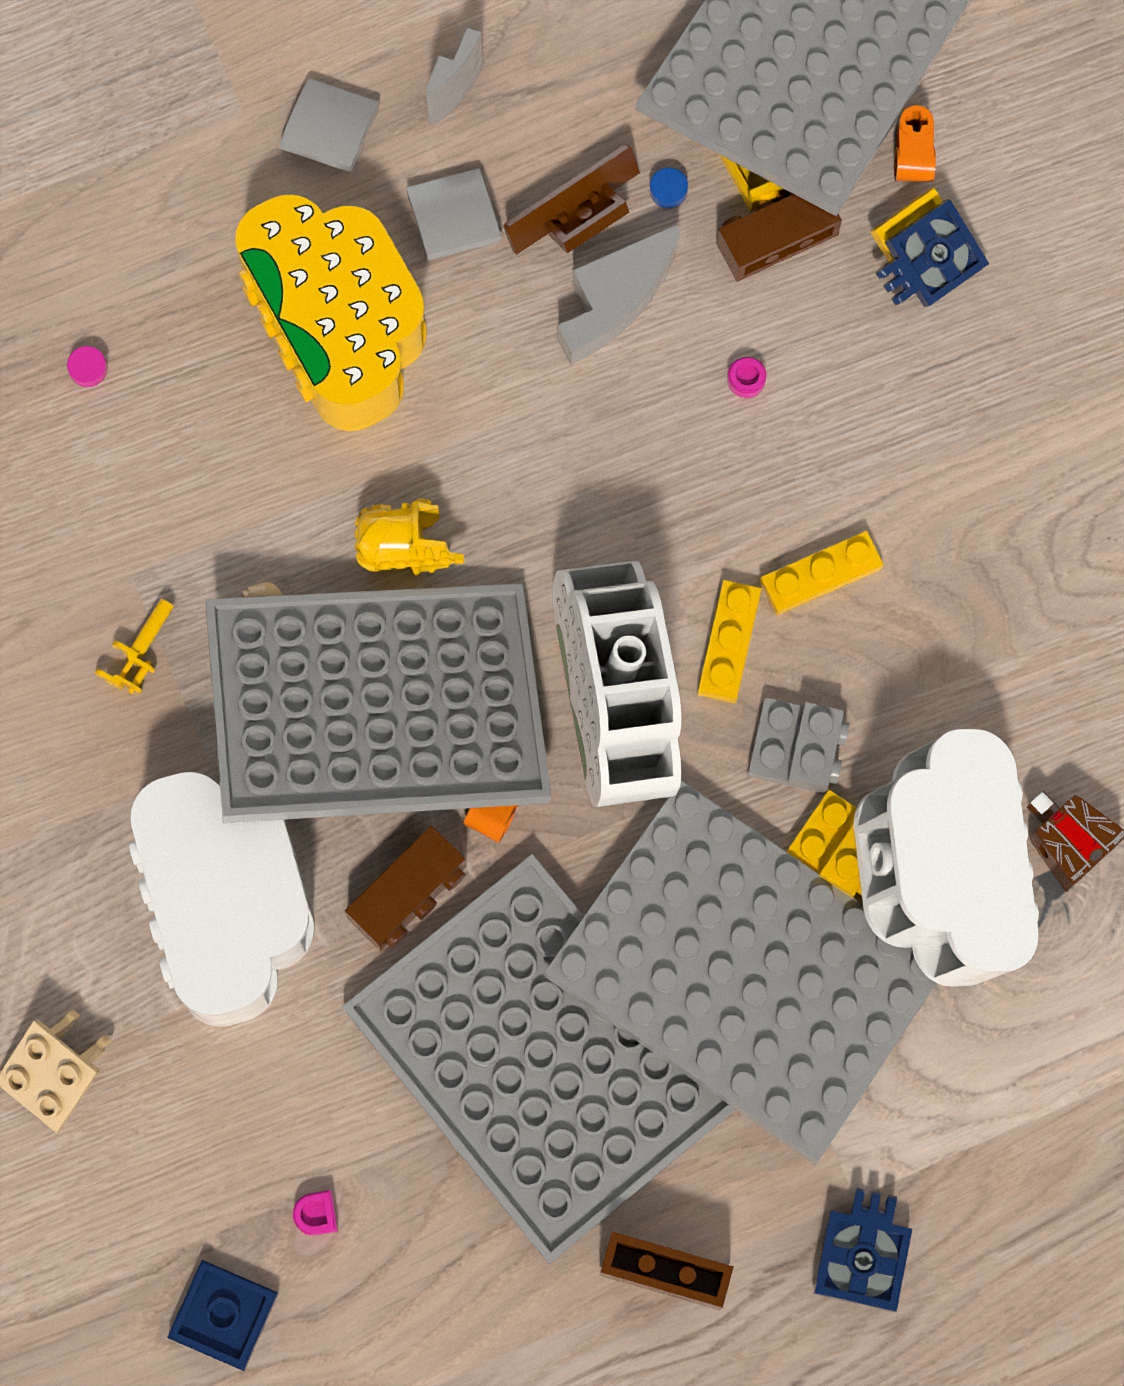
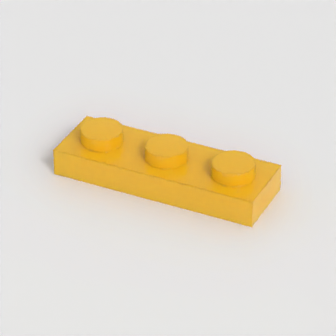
(821, 573)
(729, 641)

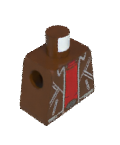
(1072, 837)

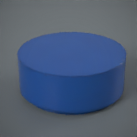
(668, 187)

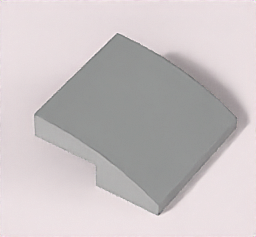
(454, 78)
(329, 125)
(453, 214)

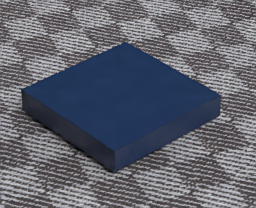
(223, 1315)

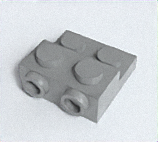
(798, 745)

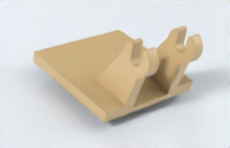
(49, 1074)

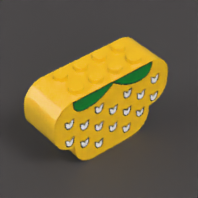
(334, 304)

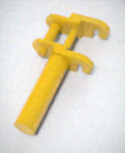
(138, 650)

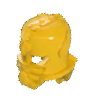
(396, 539)

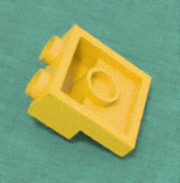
(829, 844)

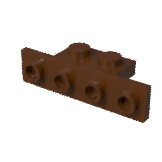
(577, 207)

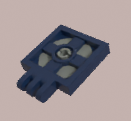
(932, 256)
(864, 1254)

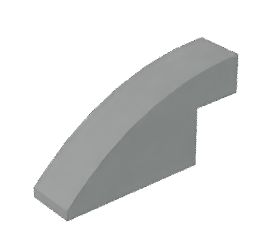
(616, 292)

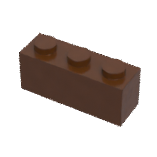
(774, 234)
(407, 889)
(666, 1271)

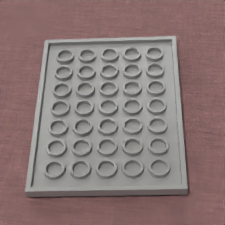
(799, 84)
(375, 703)
(743, 972)
(522, 1075)

